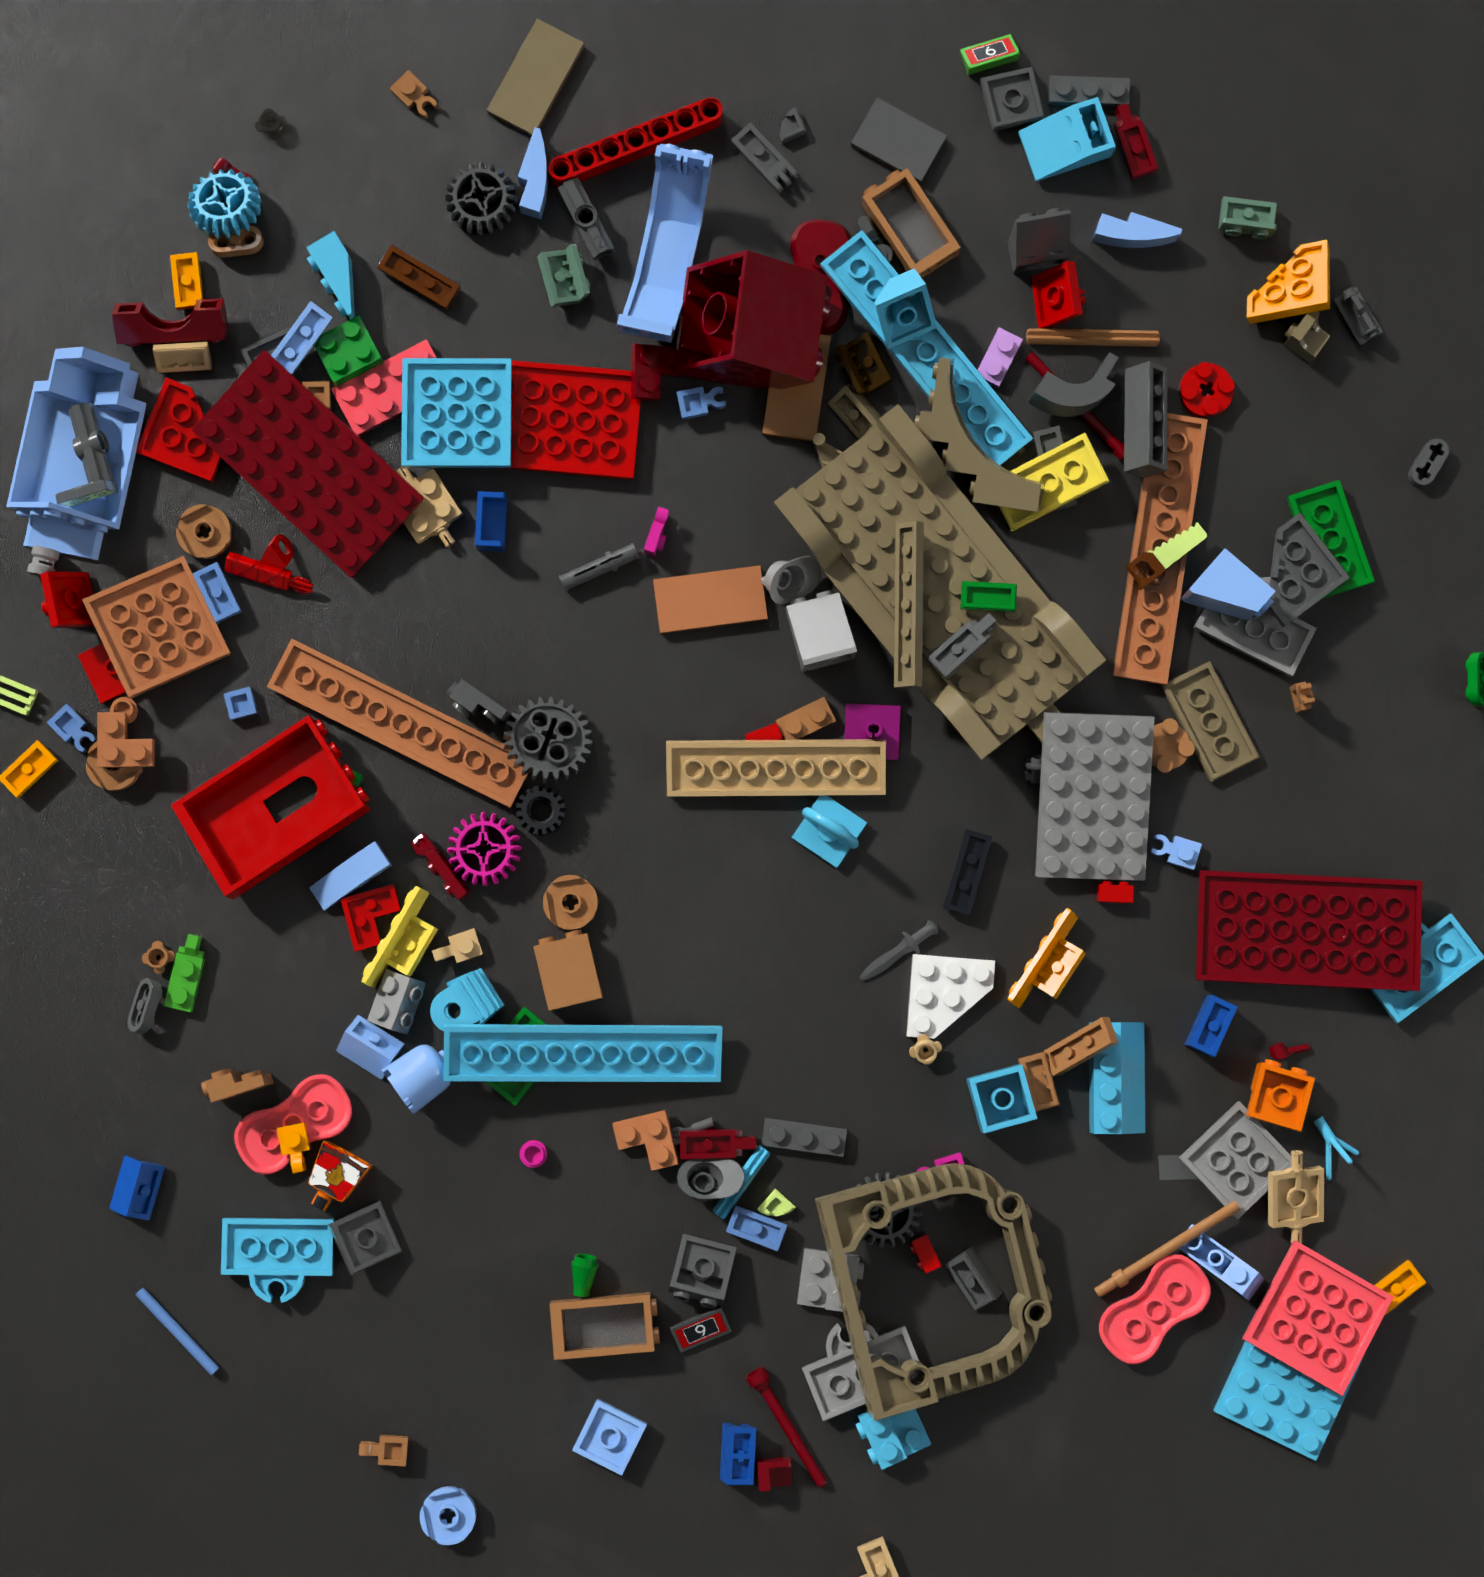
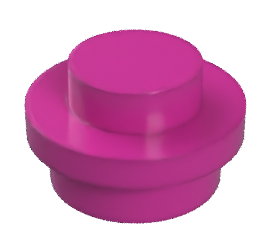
(533, 1153)

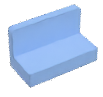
(369, 1046)

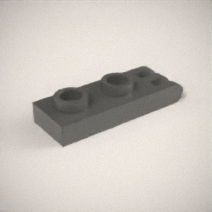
(764, 157)

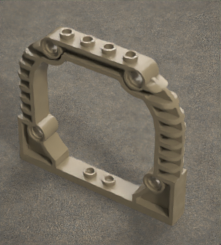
(844, 1223)

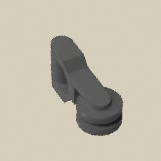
(869, 228)

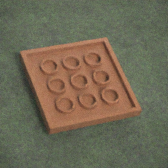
(156, 627)

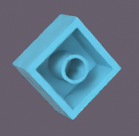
(1001, 1098)

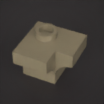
(1306, 337)

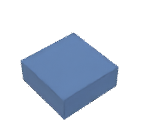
(240, 703)

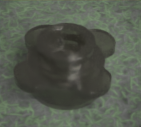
(270, 116)

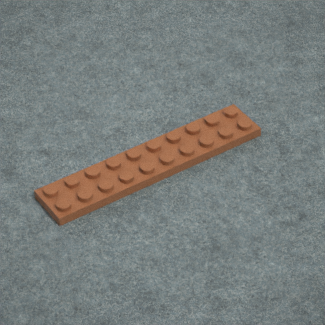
(1163, 511)
(397, 722)

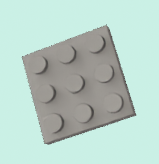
(1236, 1158)

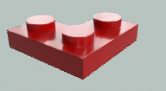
(362, 912)

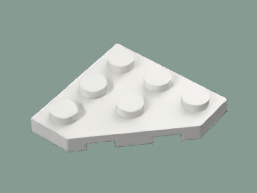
(944, 991)

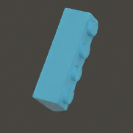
(1119, 1083)

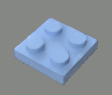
(609, 1436)

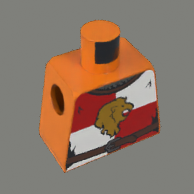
(336, 1174)

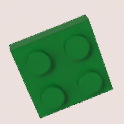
(347, 351)

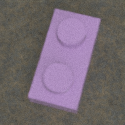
(999, 357)

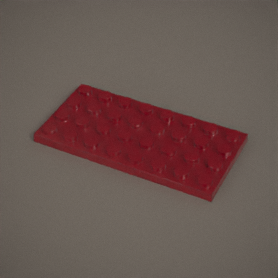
(308, 464)
(1309, 930)

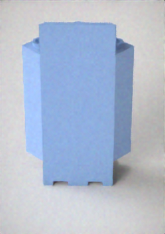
(47, 456)

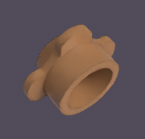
(158, 949)

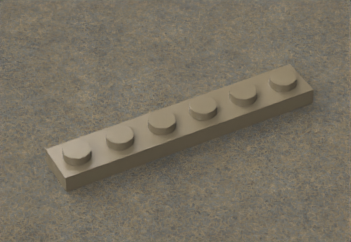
(908, 604)

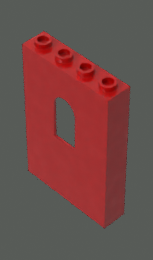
(236, 828)

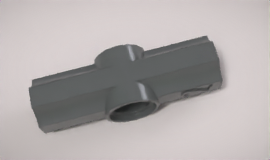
(579, 205)
(90, 443)

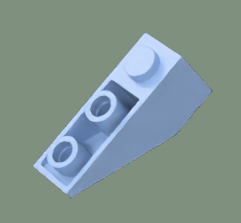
(1224, 1265)

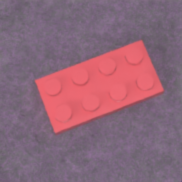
(377, 393)

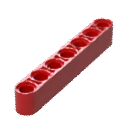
(644, 132)

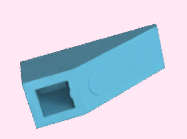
(336, 267)

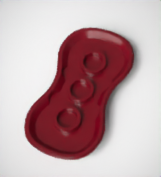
(810, 246)

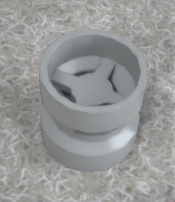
(42, 555)

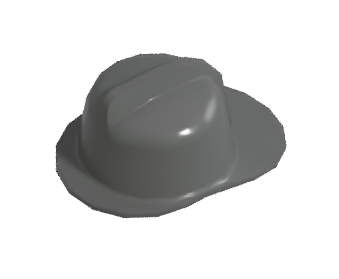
(710, 1178)

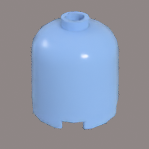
(417, 1076)

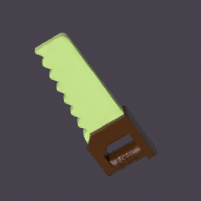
(1166, 555)

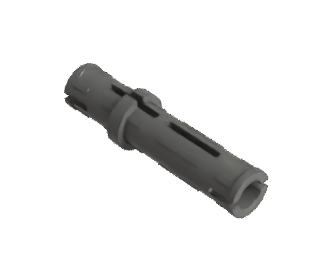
(600, 566)

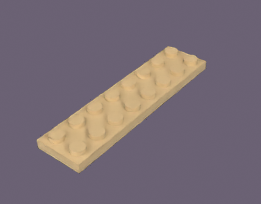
(776, 767)

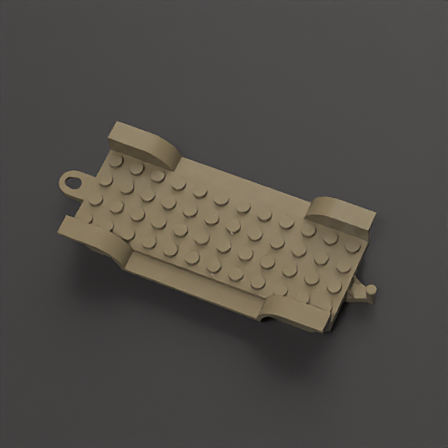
(850, 523)

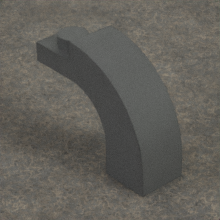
(1070, 399)

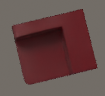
(774, 1472)

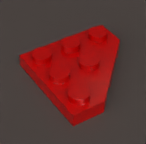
(170, 436)

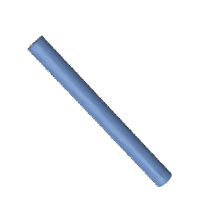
(177, 1331)

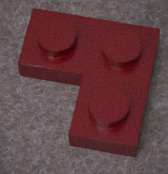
(646, 367)

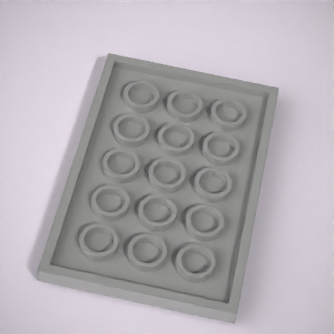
(1094, 796)

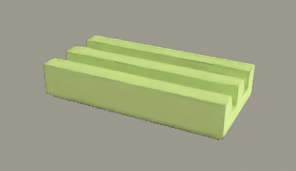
(29, 701)

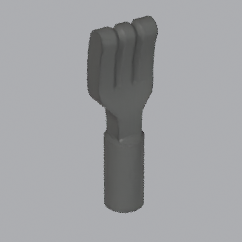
(701, 1125)

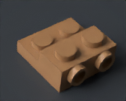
(231, 1084)

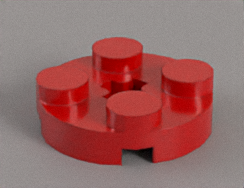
(1221, 385)

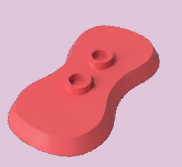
(316, 1101)
(1138, 1324)

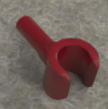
(223, 164)
(1279, 1050)

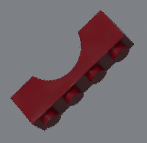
(137, 325)

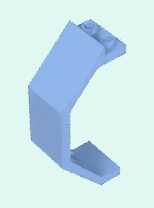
(667, 243)

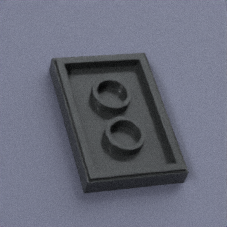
(898, 139)

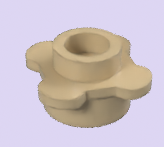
(925, 1057)

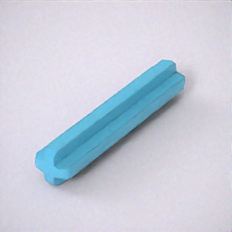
(750, 1169)

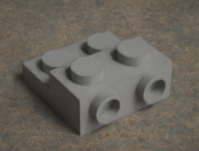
(817, 1280)

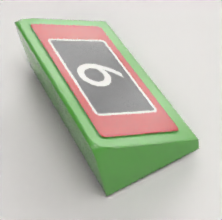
(989, 54)

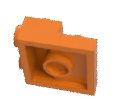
(1280, 1095)

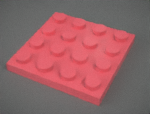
(1317, 1318)

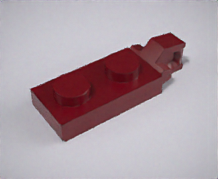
(1134, 143)
(441, 866)
(714, 1143)

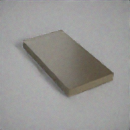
(535, 77)
(1210, 721)

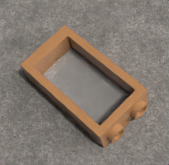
(910, 223)
(604, 1325)

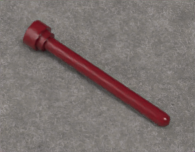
(760, 1381)

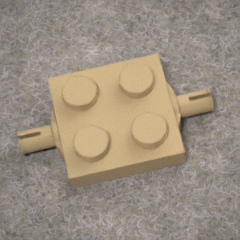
(435, 512)
(1296, 1196)

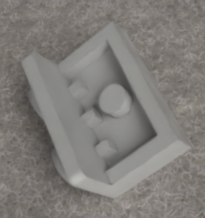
(396, 1001)

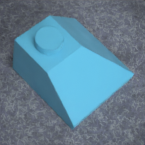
(904, 309)

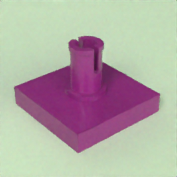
(874, 722)

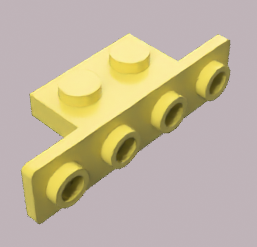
(405, 941)

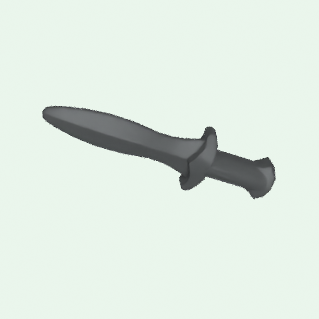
(907, 945)

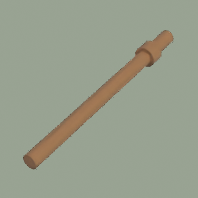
(1121, 1277)

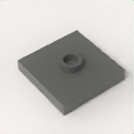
(1012, 99)
(365, 1238)

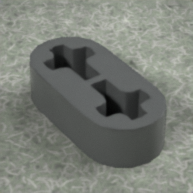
(1433, 466)

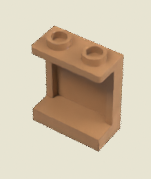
(567, 970)

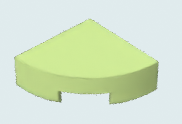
(776, 1205)

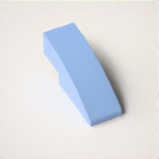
(534, 177)
(1135, 232)
(350, 875)

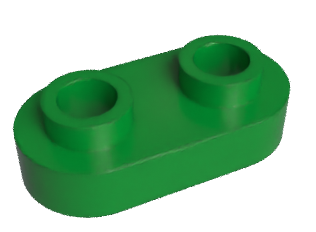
(1475, 672)

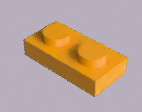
(186, 280)
(28, 769)

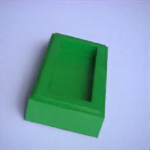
(988, 596)

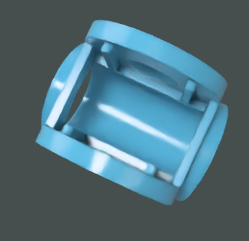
(473, 995)

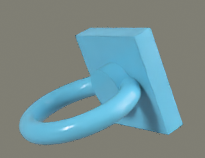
(829, 830)

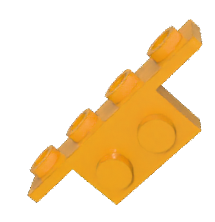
(1052, 963)

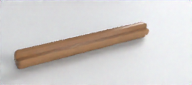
(1092, 337)

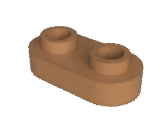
(237, 244)

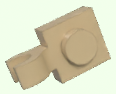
(462, 947)

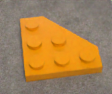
(1295, 287)

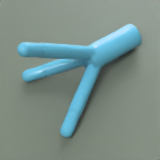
(1338, 1144)

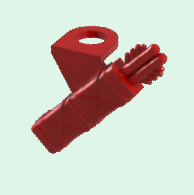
(270, 568)

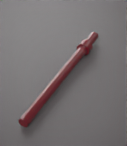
(1089, 417)

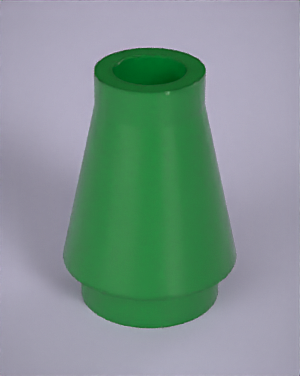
(583, 1271)

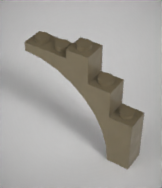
(944, 424)

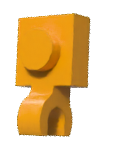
(294, 1141)

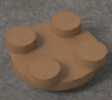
(1170, 746)

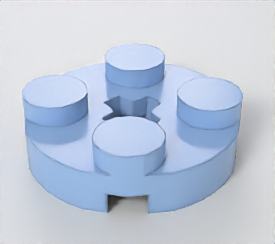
(458, 1502)

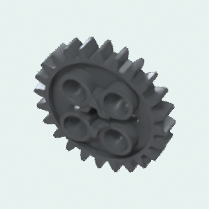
(524, 731)

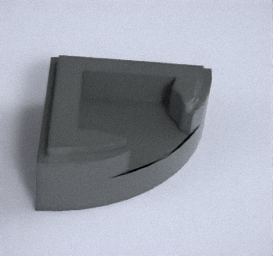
(791, 126)

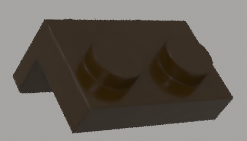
(864, 364)

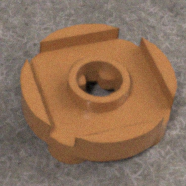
(218, 539)
(110, 779)
(583, 911)

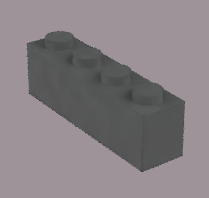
(1145, 419)

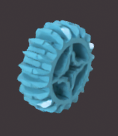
(238, 194)

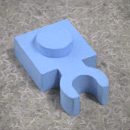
(1180, 852)

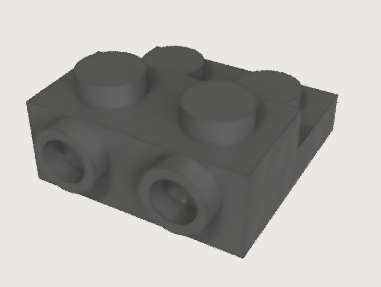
(473, 702)
(702, 1271)

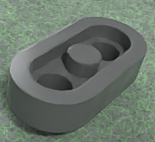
(144, 1005)

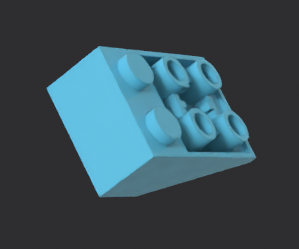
(1068, 140)

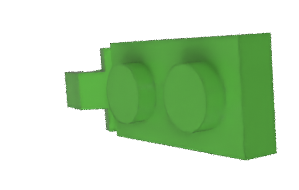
(186, 975)

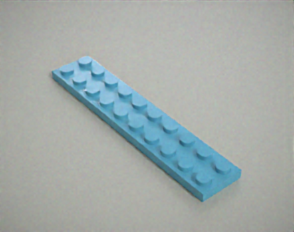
(861, 275)
(582, 1053)

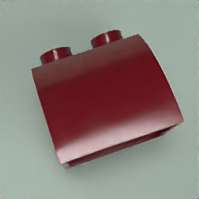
(751, 322)

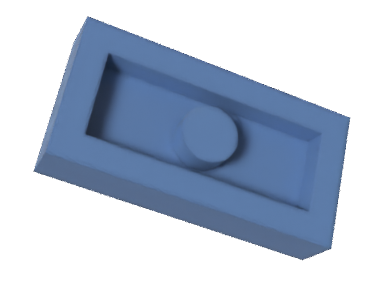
(217, 592)
(756, 1228)

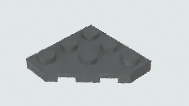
(1301, 570)

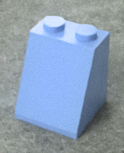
(1230, 589)

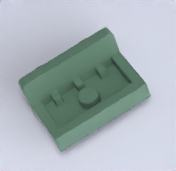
(1247, 217)
(564, 276)

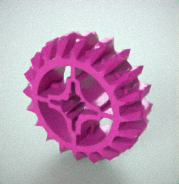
(507, 848)

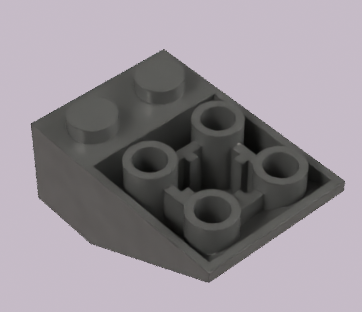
(1040, 240)

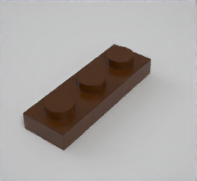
(418, 277)

